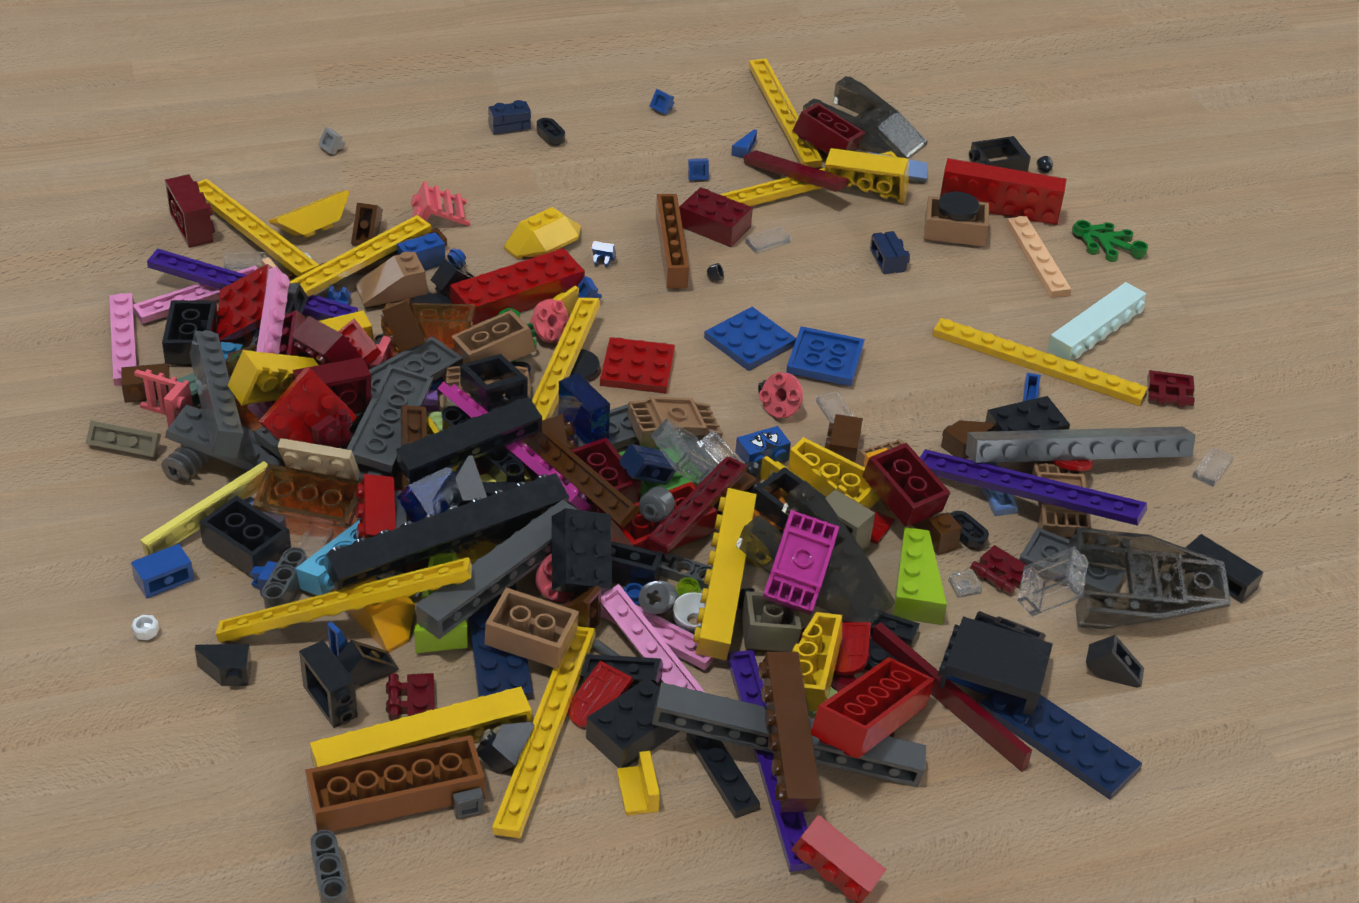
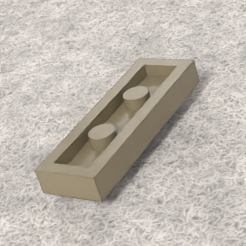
(123, 439)

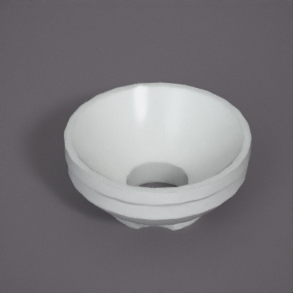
(687, 607)

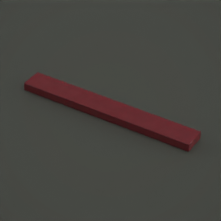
(957, 701)

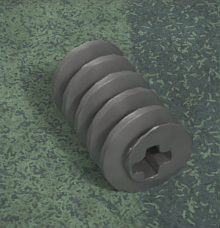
(183, 463)
(651, 604)

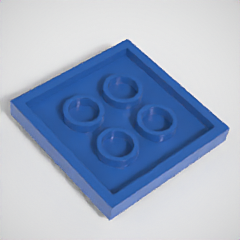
(750, 338)
(825, 356)

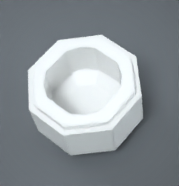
(145, 627)

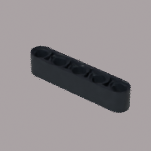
(498, 464)

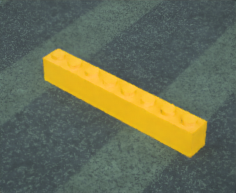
(725, 576)
(432, 726)

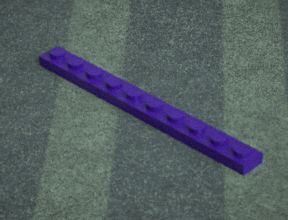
(221, 277)
(1035, 488)
(788, 824)

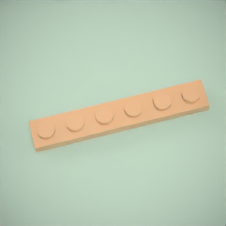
(1039, 257)

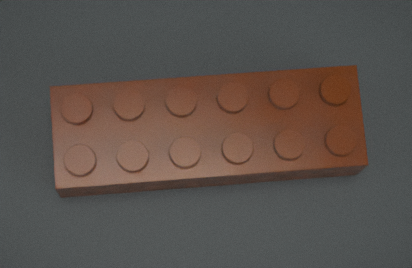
(393, 783)

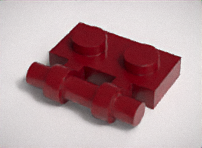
(1171, 383)
(326, 431)
(1000, 569)
(419, 695)

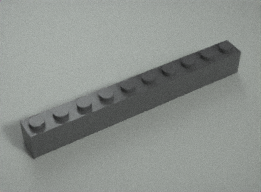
(1079, 444)
(745, 725)

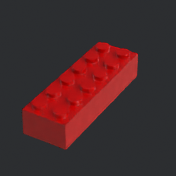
(1007, 190)
(518, 285)
(872, 707)

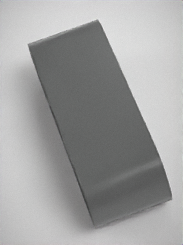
(283, 582)
(327, 859)

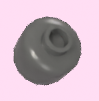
(656, 504)

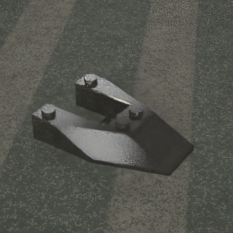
(882, 123)
(1161, 579)
(850, 581)

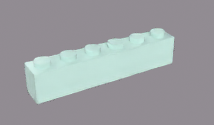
(1097, 322)

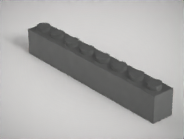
(215, 396)
(489, 576)

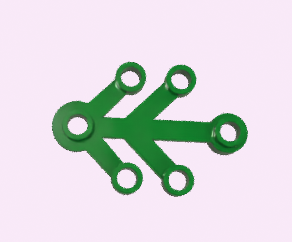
(1107, 238)

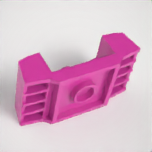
(800, 562)

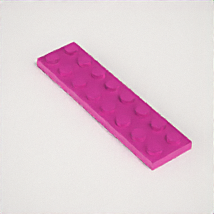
(518, 448)

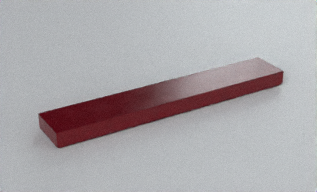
(796, 170)
(696, 505)

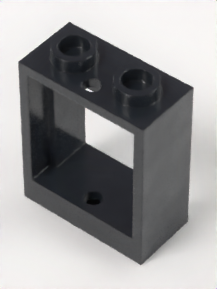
(1007, 146)
(490, 395)
(767, 503)
(328, 683)

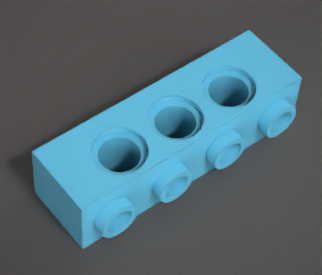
(312, 572)

